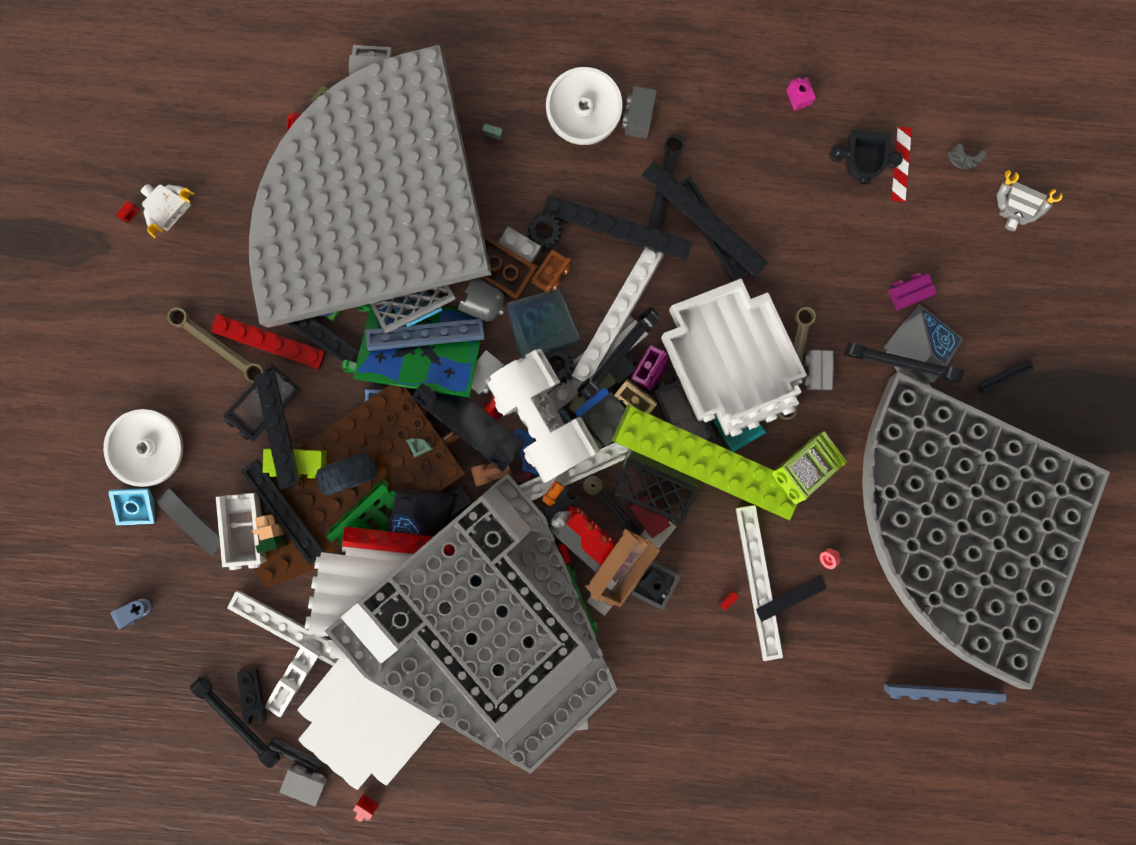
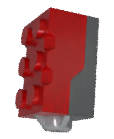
(582, 536)

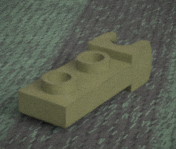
(578, 401)

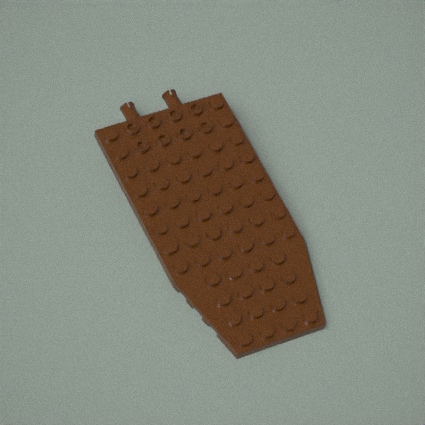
(381, 430)

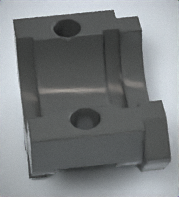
(964, 161)

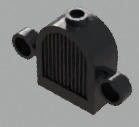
(866, 155)

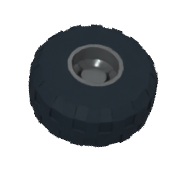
(346, 473)

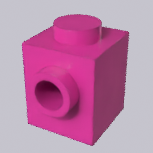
(800, 93)

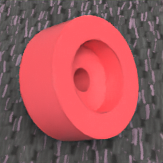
(830, 558)

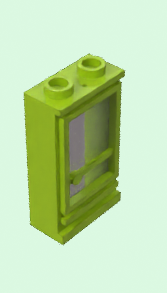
(809, 467)

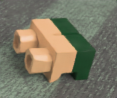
(270, 534)

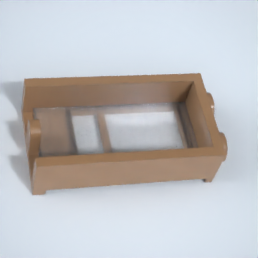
(622, 569)

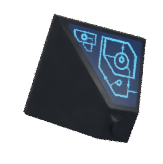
(419, 511)

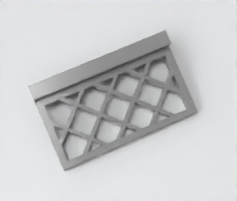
(417, 312)

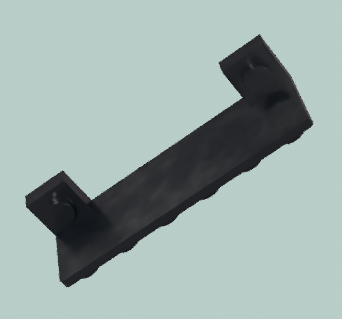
(471, 425)

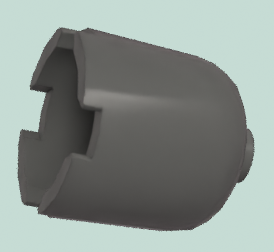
(482, 300)

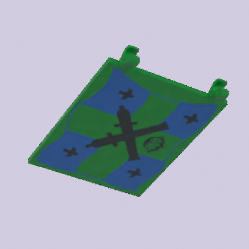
(442, 367)

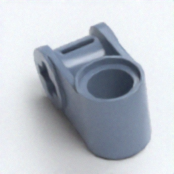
(130, 613)

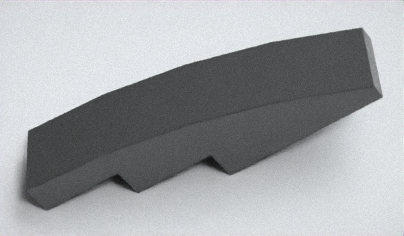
(190, 521)

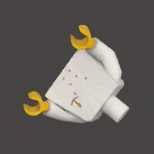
(164, 206)

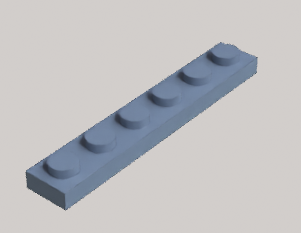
(425, 334)
(952, 694)

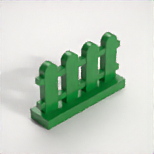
(367, 505)

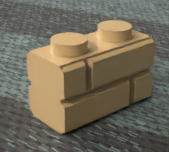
(635, 397)

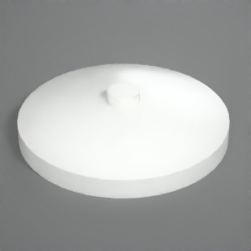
(584, 105)
(143, 448)

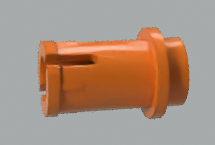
(552, 494)

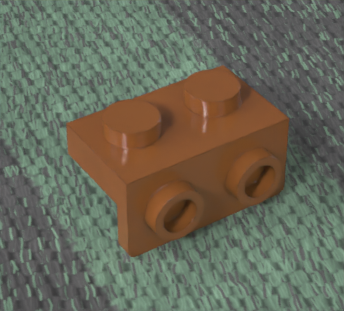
(551, 272)

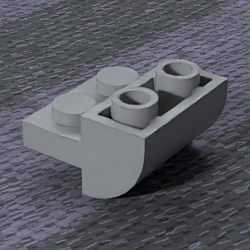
(366, 55)

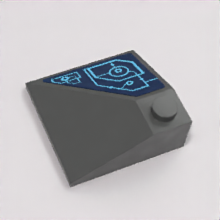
(924, 339)

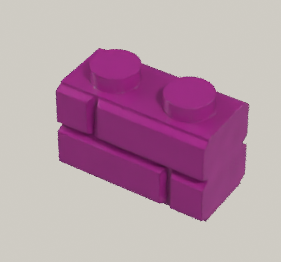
(912, 291)
(650, 368)

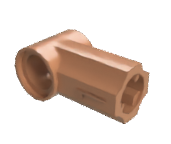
(486, 473)

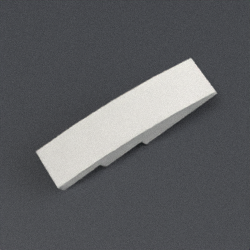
(292, 679)

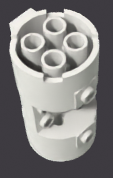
(525, 387)

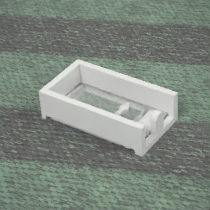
(235, 524)

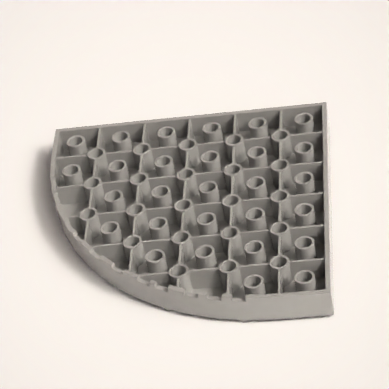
(367, 196)
(975, 525)

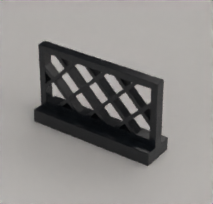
(660, 471)

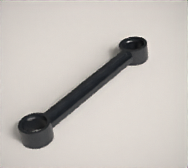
(669, 164)
(945, 372)
(591, 385)
(204, 690)

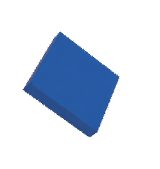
(591, 402)

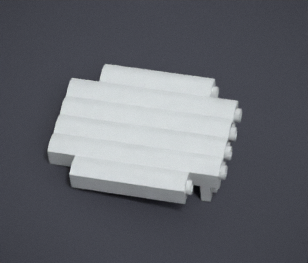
(734, 358)
(345, 581)
(361, 726)

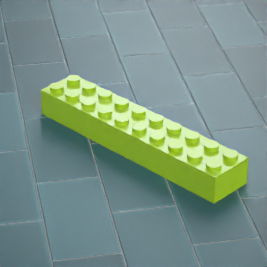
(702, 460)

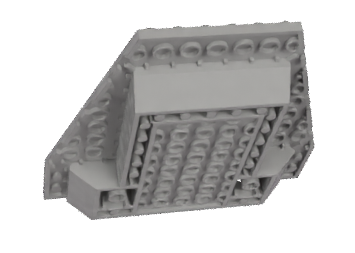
(423, 655)

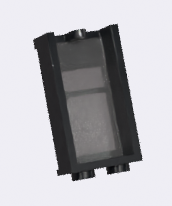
(247, 411)
(679, 411)

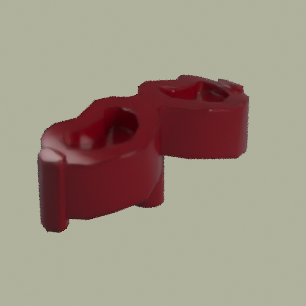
(522, 477)

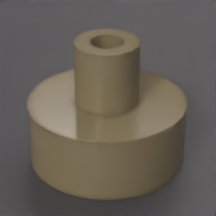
(592, 480)

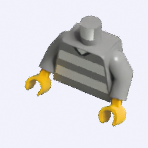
(1022, 203)

